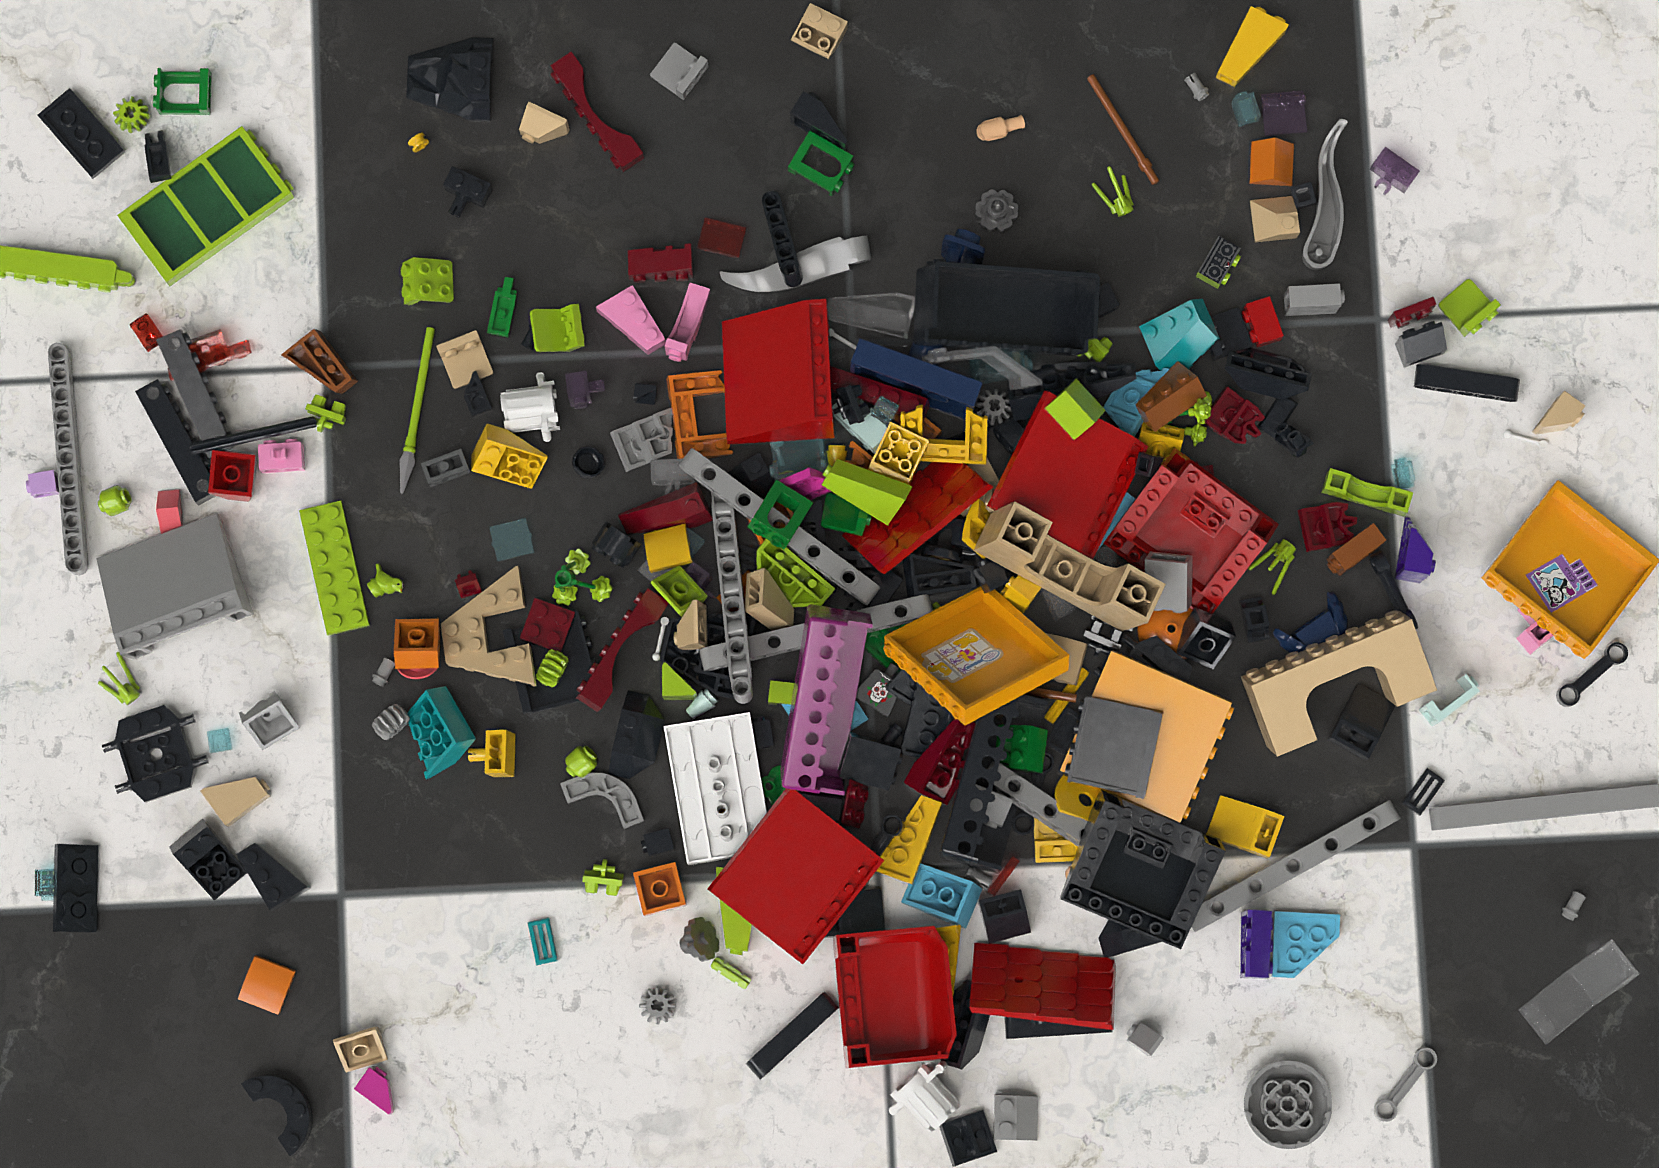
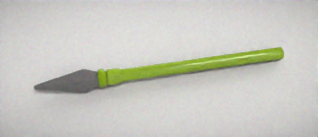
(407, 460)

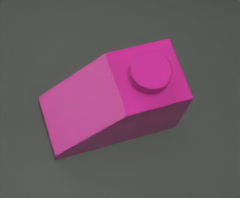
(376, 1089)

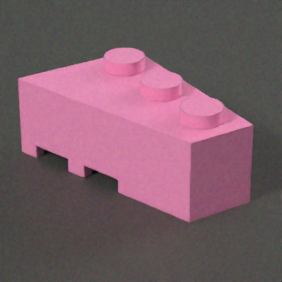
(633, 319)

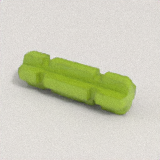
(730, 973)

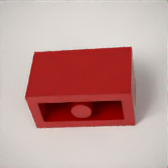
(1262, 322)

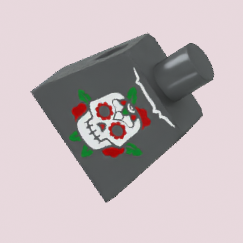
(874, 693)

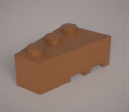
(320, 360)

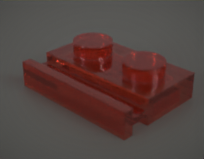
(721, 238)

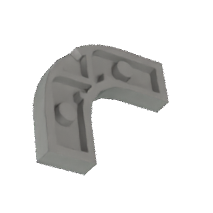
(608, 787)

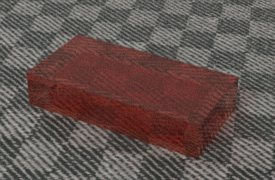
(1003, 876)

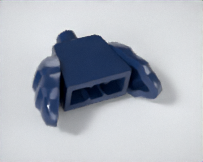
(1317, 629)

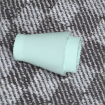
(703, 702)

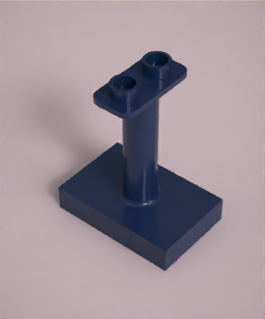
(943, 388)

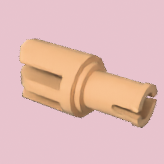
(998, 127)

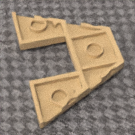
(466, 635)

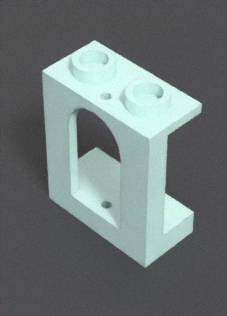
(1433, 713)

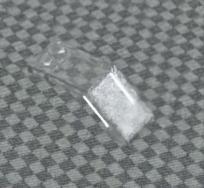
(1017, 375)
(1578, 990)

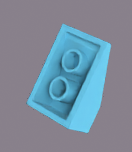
(942, 895)

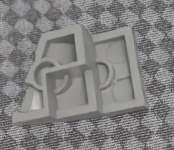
(644, 440)

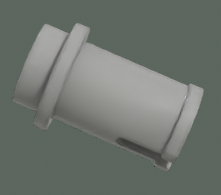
(1198, 89)
(383, 672)
(978, 878)
(1573, 906)

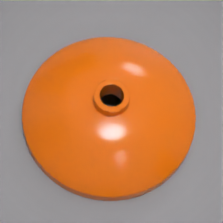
(1158, 626)

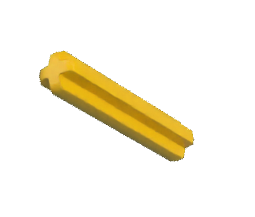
(1059, 705)

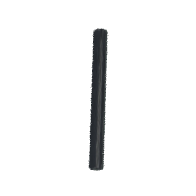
(253, 435)

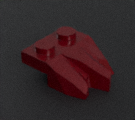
(1234, 417)
(1326, 526)

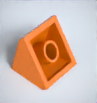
(1271, 162)

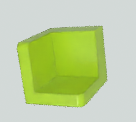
(780, 692)

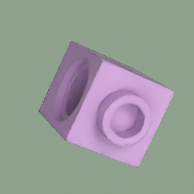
(43, 484)

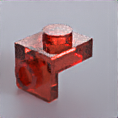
(146, 331)

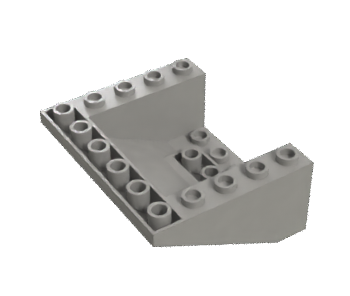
(171, 585)

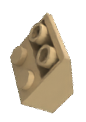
(820, 31)

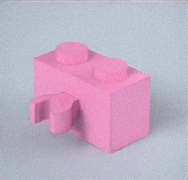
(281, 456)

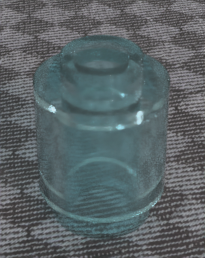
(1403, 473)

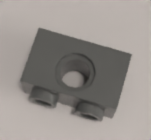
(445, 468)

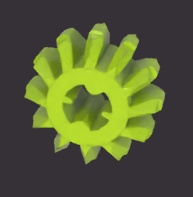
(123, 116)
(552, 668)

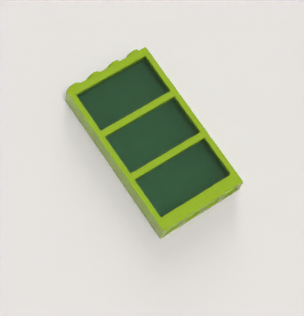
(206, 205)

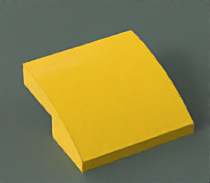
(974, 524)
(667, 548)
(1050, 845)

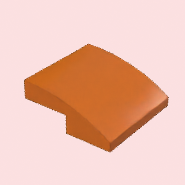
(266, 984)

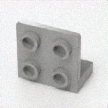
(679, 70)

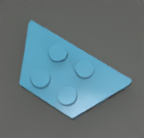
(1122, 402)

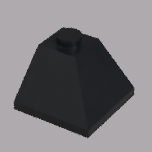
(754, 475)

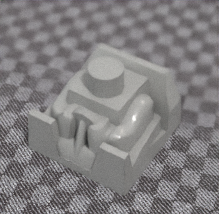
(269, 721)

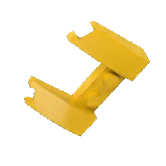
(970, 451)

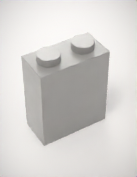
(1313, 299)
(1176, 573)

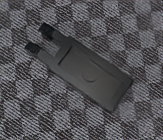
(157, 158)

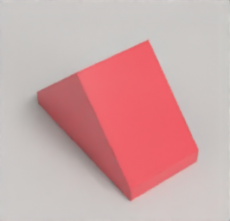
(169, 510)

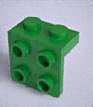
(843, 515)

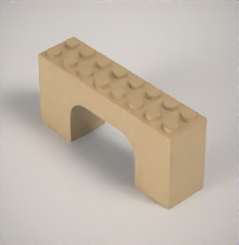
(1021, 544)
(1282, 687)

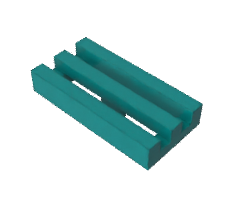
(534, 944)

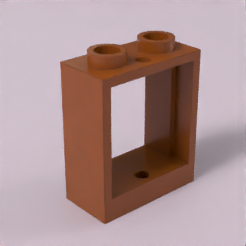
(1355, 550)

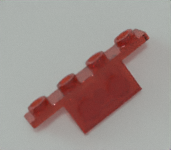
(214, 350)

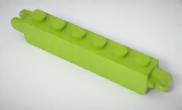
(62, 269)

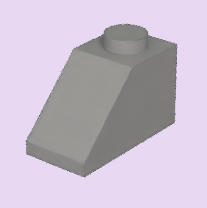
(1144, 1038)

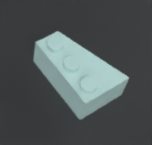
(868, 432)

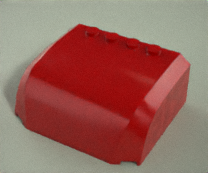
(894, 996)

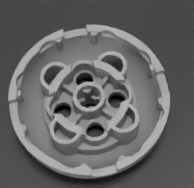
(1305, 1085)

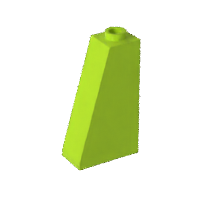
(866, 489)
(735, 928)

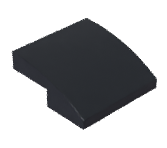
(968, 1138)

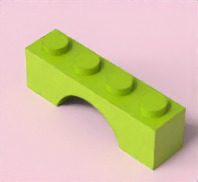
(1379, 497)

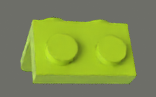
(427, 280)
(1468, 308)
(557, 329)

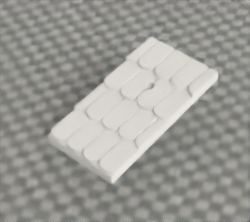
(712, 770)

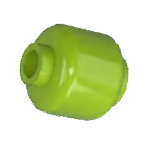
(114, 500)
(581, 761)

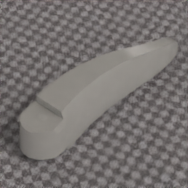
(1329, 216)
(816, 264)

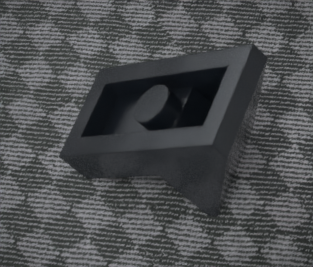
(814, 517)

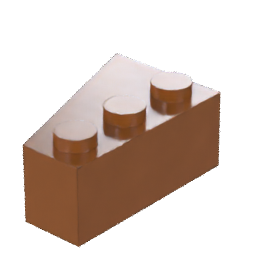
(1170, 397)

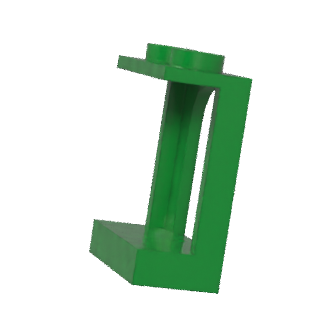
(164, 79)
(831, 184)
(787, 498)

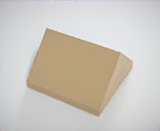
(360, 1049)

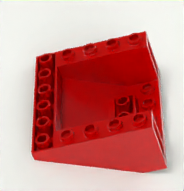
(778, 374)
(1070, 480)
(1197, 516)
(795, 875)

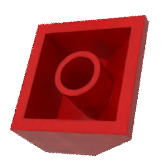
(231, 475)

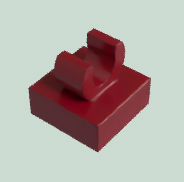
(468, 585)

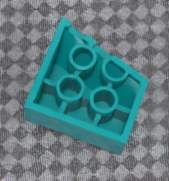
(1180, 335)
(439, 730)

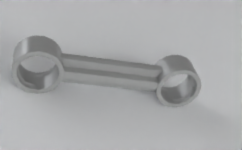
(1405, 1084)

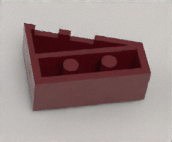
(660, 264)

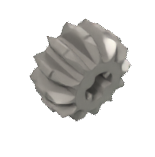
(1002, 408)
(390, 722)
(660, 998)

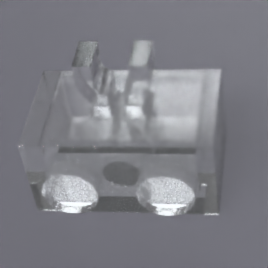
(669, 473)

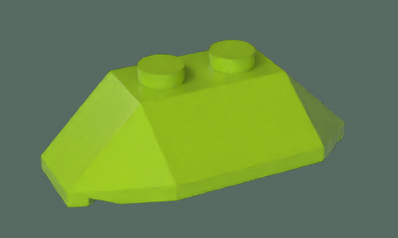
(794, 577)

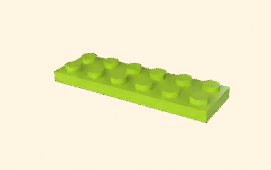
(334, 568)

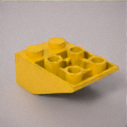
(898, 454)
(507, 457)
(1245, 826)

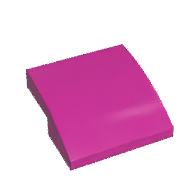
(807, 483)

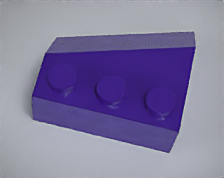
(1415, 556)
(1256, 944)

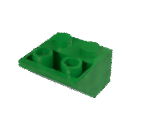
(1025, 748)

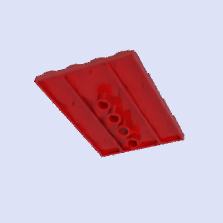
(934, 501)
(1043, 985)

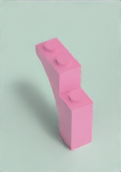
(687, 323)

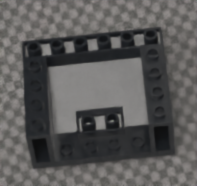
(1142, 869)

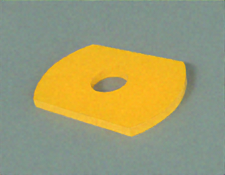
(1068, 797)

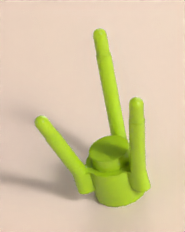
(1123, 204)
(1283, 552)
(127, 692)

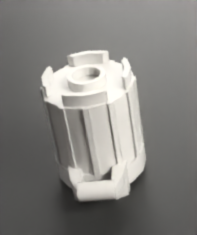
(531, 408)
(926, 1097)

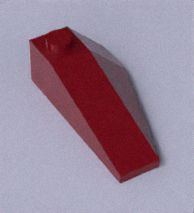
(673, 509)
(939, 765)

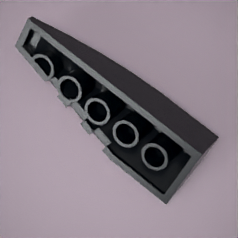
(1094, 379)

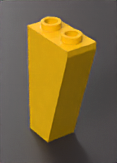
(1254, 39)

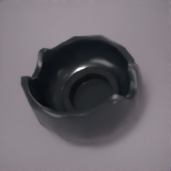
(588, 462)

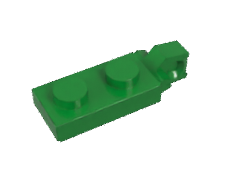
(503, 309)

